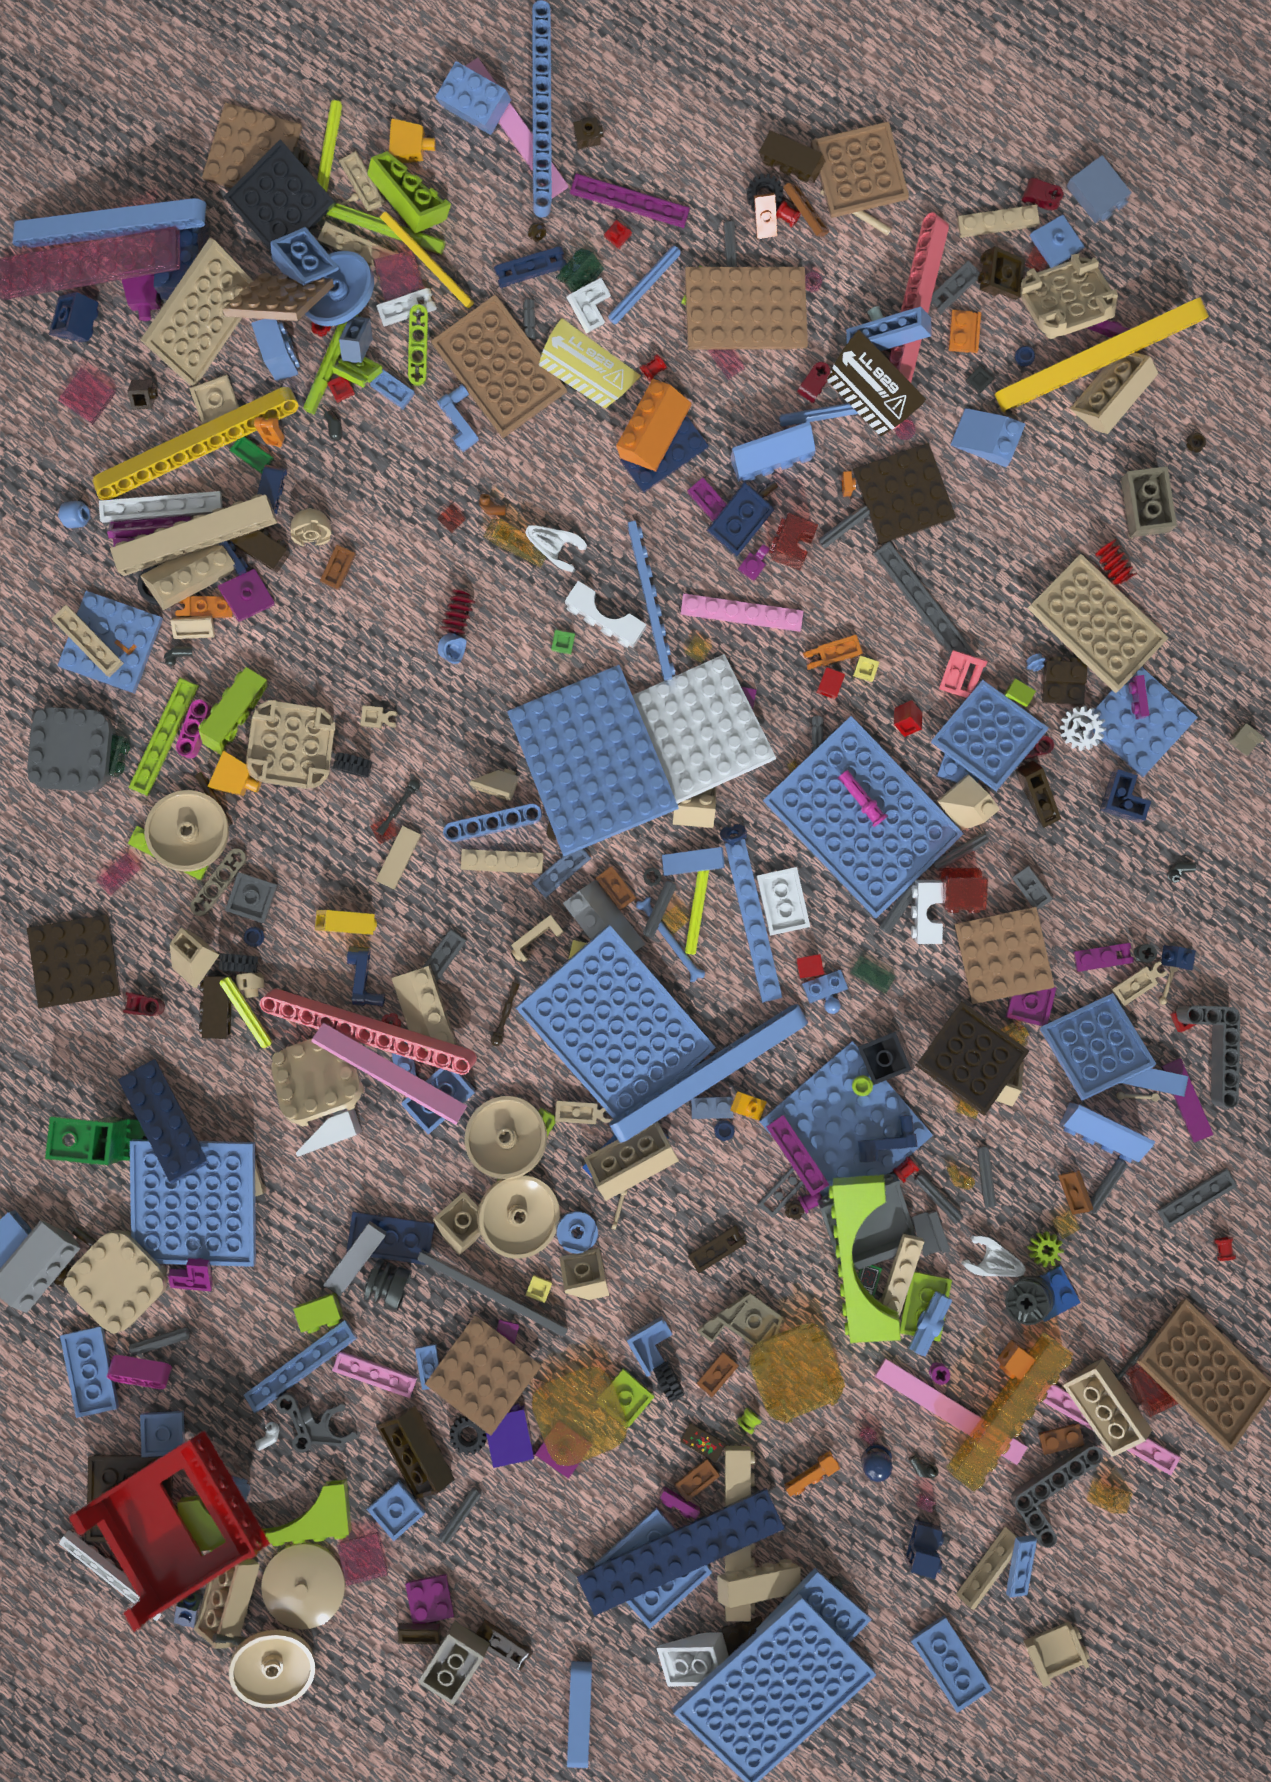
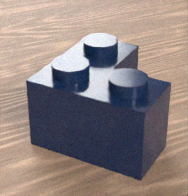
(1119, 798)
(922, 1549)

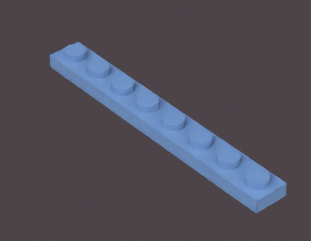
(649, 593)
(753, 921)

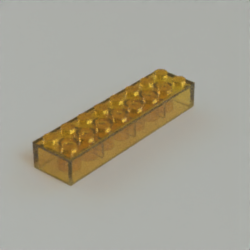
(1008, 1414)

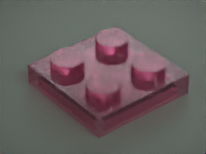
(398, 275)
(86, 396)
(362, 1558)

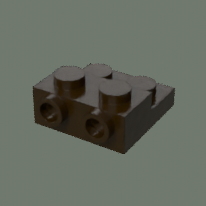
(1001, 273)
(1064, 681)
(739, 1633)

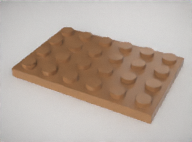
(745, 308)
(498, 366)
(1206, 1374)

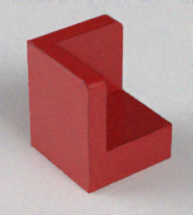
(830, 683)
(908, 718)
(810, 966)

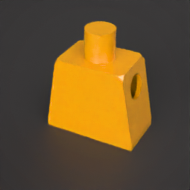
(409, 141)
(232, 776)

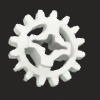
(1084, 735)

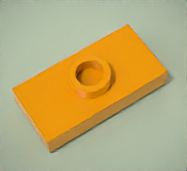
(748, 1106)

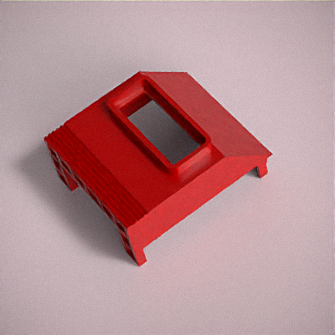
(154, 1540)

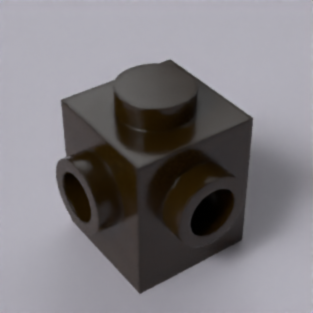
(587, 132)
(142, 394)

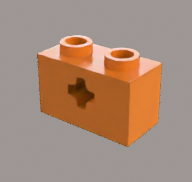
(1015, 1360)

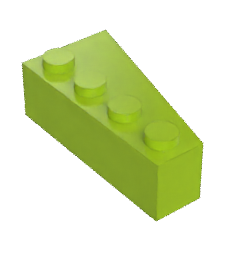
(406, 193)
(232, 710)

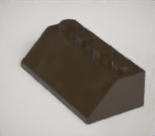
(416, 1453)

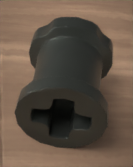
(1149, 949)

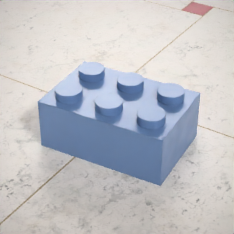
(473, 98)
(276, 348)
(448, 1082)

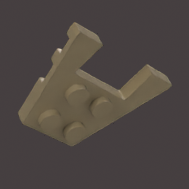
(747, 1318)

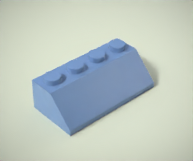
(773, 452)
(1105, 1132)

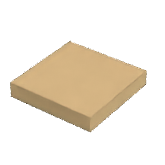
(214, 398)

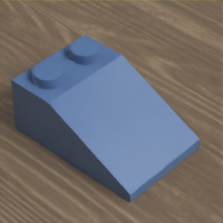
(302, 257)
(988, 436)

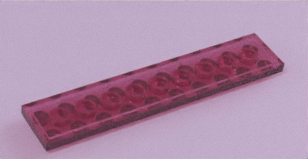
(90, 263)

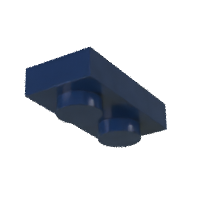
(240, 564)

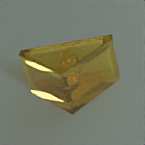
(1109, 1498)

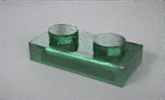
(872, 974)

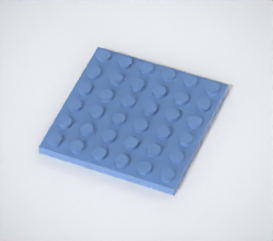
(834, 1119)
(202, 1213)

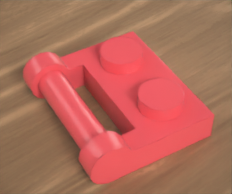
(957, 670)

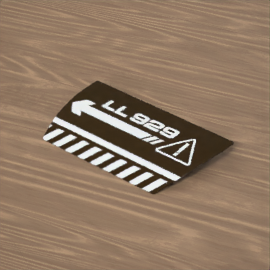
(873, 385)

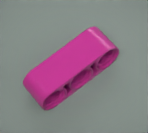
(186, 736)
(139, 1372)

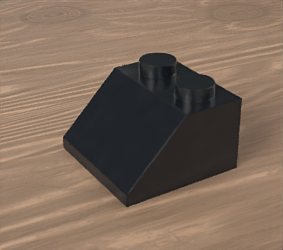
(886, 1057)

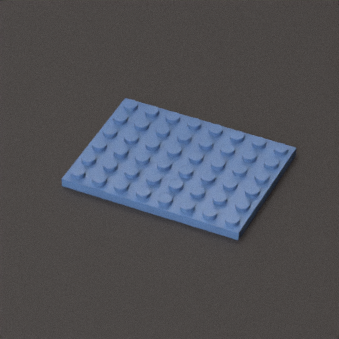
(592, 760)
(821, 812)
(614, 1024)
(774, 1691)

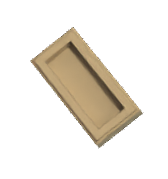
(192, 627)

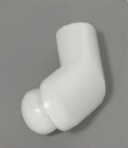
(270, 1437)

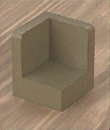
(1246, 739)

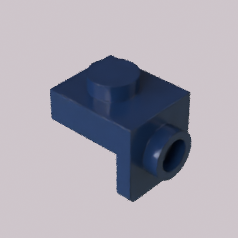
(1178, 957)
(187, 1610)

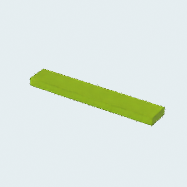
(163, 736)

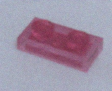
(118, 874)

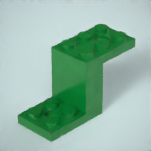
(96, 1141)

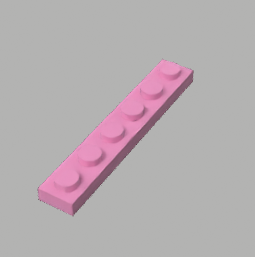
(742, 612)

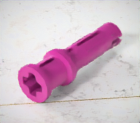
(868, 805)

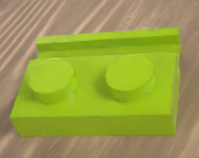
(358, 372)

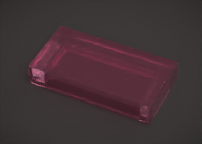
(727, 362)

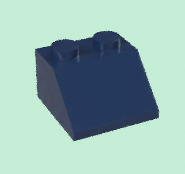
(74, 317)

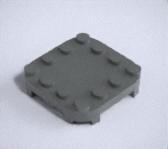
(70, 749)

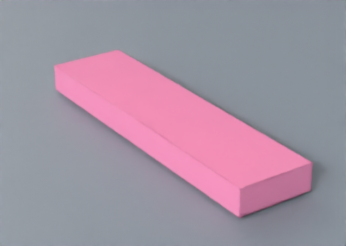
(374, 1374)

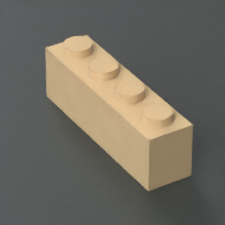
(758, 1583)

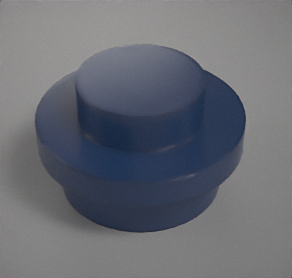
(1024, 356)
(254, 936)
(724, 1130)

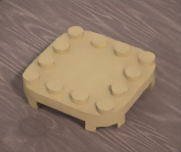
(1068, 297)
(290, 744)
(313, 1082)
(116, 1281)

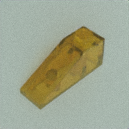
(513, 541)

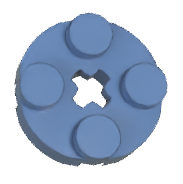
(566, 1237)

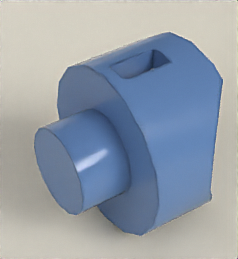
(452, 647)

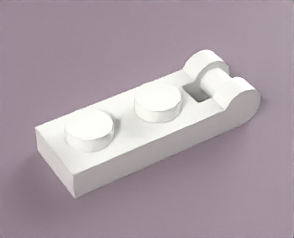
(399, 308)

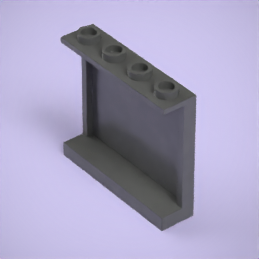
(880, 1231)

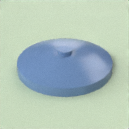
(350, 292)

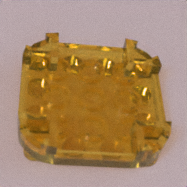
(796, 1372)
(579, 1415)

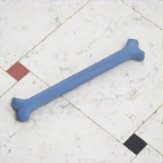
(694, 971)

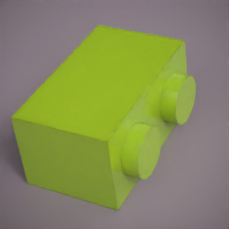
(318, 1313)

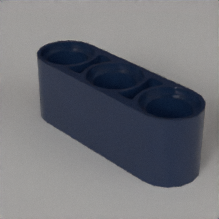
(272, 484)

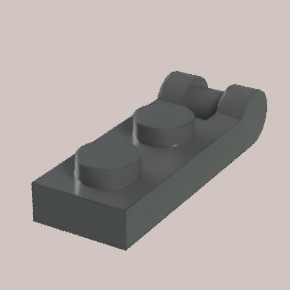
(955, 287)

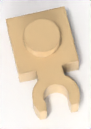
(374, 717)

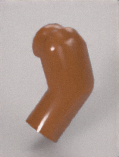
(489, 507)

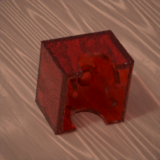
(790, 532)
(963, 889)

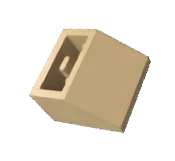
(697, 810)
(191, 956)

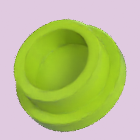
(862, 1085)

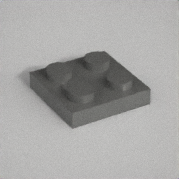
(251, 898)

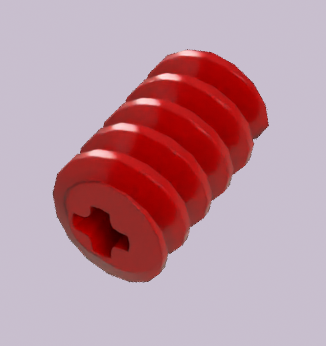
(1115, 563)

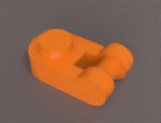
(269, 431)

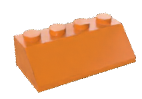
(653, 425)

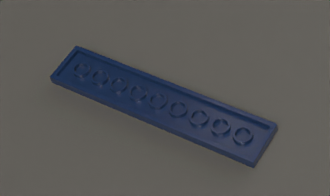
(680, 1551)

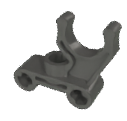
(309, 1428)

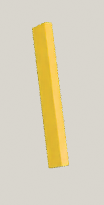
(427, 260)

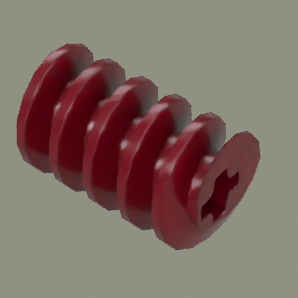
(457, 612)

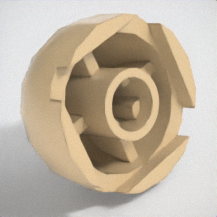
(306, 527)

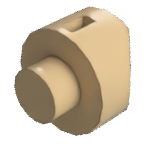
(250, 983)

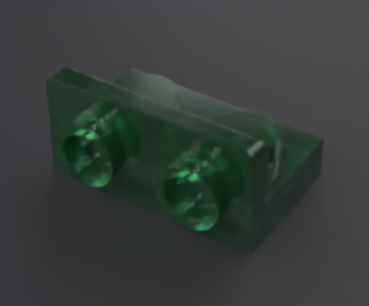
(580, 270)
(119, 748)

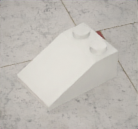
(337, 1128)
(692, 1658)

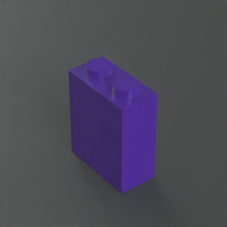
(512, 1439)

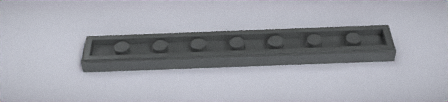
(923, 602)
(492, 1292)

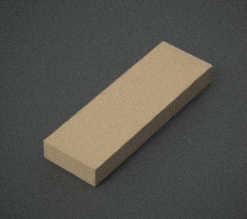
(361, 182)
(398, 857)

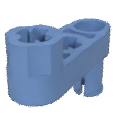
(466, 436)

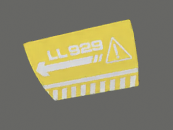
(586, 365)

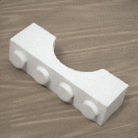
(626, 629)

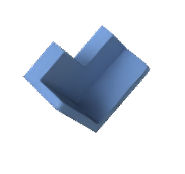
(644, 1343)

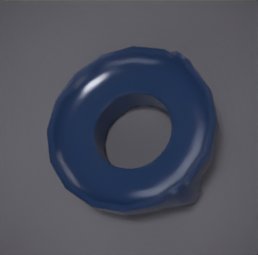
(736, 829)

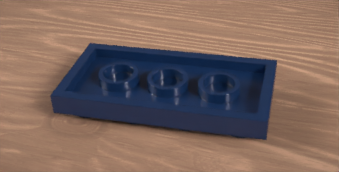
(684, 447)
(403, 1236)

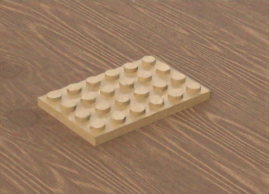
(192, 321)
(1098, 623)

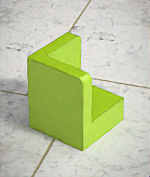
(1020, 692)

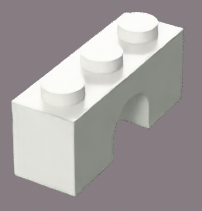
(925, 894)

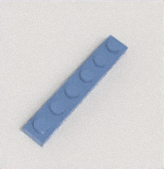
(300, 1366)

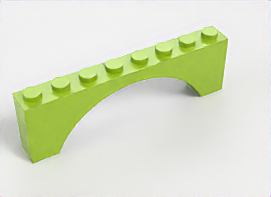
(866, 1316)
(324, 1519)

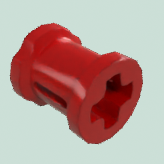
(788, 214)
(653, 367)
(905, 1169)
(1225, 1248)

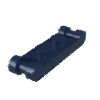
(530, 266)

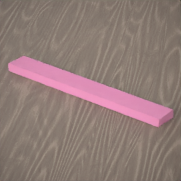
(519, 133)
(389, 1073)
(938, 1403)
(1148, 1450)

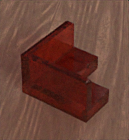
(1151, 1396)

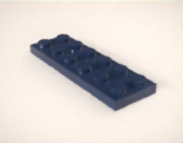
(163, 1121)

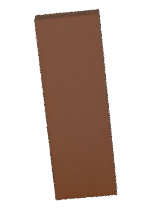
(806, 209)

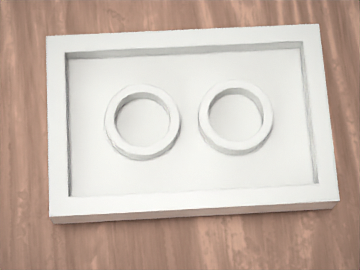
(783, 901)

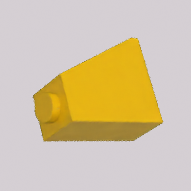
(345, 922)

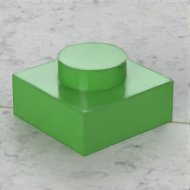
(563, 642)

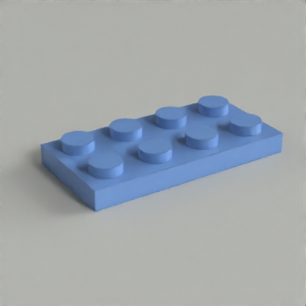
(87, 1371)
(950, 1663)

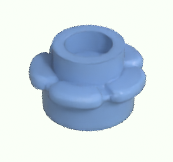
(1035, 662)

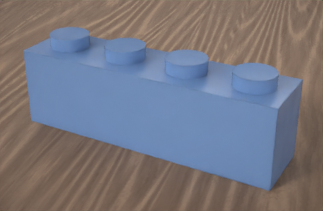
(895, 329)

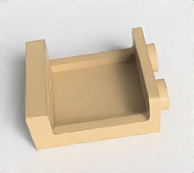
(533, 934)
(1056, 1652)

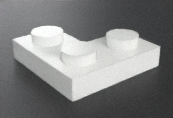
(585, 301)

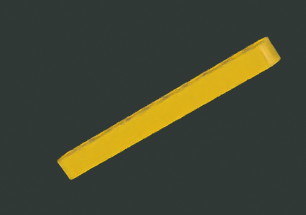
(1102, 354)
(193, 444)

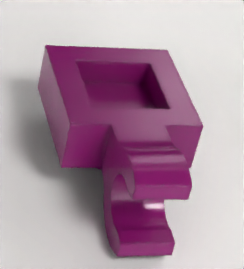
(753, 565)

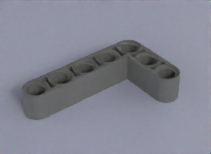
(1220, 1047)
(1051, 1487)

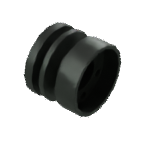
(386, 1285)
(1038, 1292)

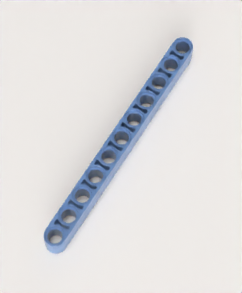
(542, 99)
(109, 223)
(708, 1073)

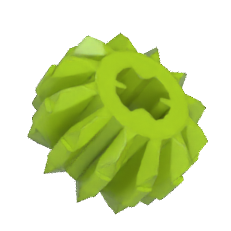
(1039, 1255)

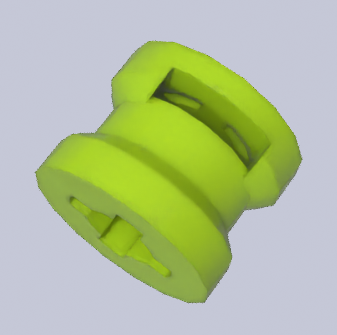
(750, 1419)

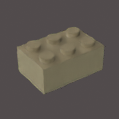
(1148, 502)
(454, 1663)

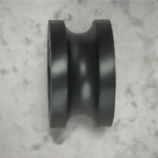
(656, 872)

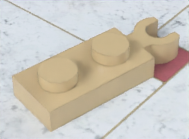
(1137, 984)
(578, 1113)

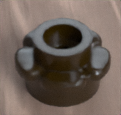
(535, 229)
(1201, 442)
(789, 1209)

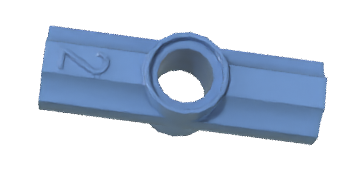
(930, 1323)

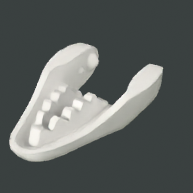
(550, 542)
(996, 1260)

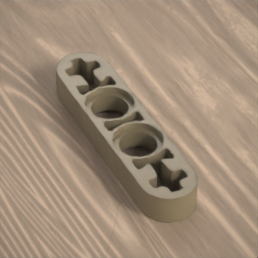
(215, 879)

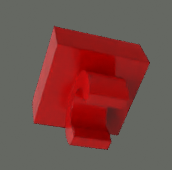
(617, 234)

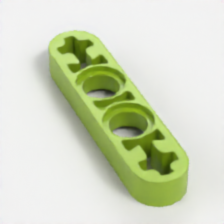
(418, 345)

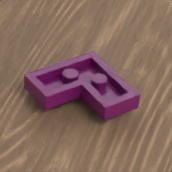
(196, 1277)

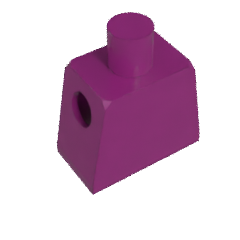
(142, 295)

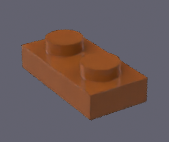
(337, 567)
(616, 888)
(1075, 1192)
(717, 1374)
(1061, 1439)
(697, 1479)

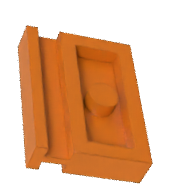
(964, 331)

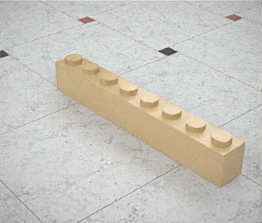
(193, 535)
(738, 1486)

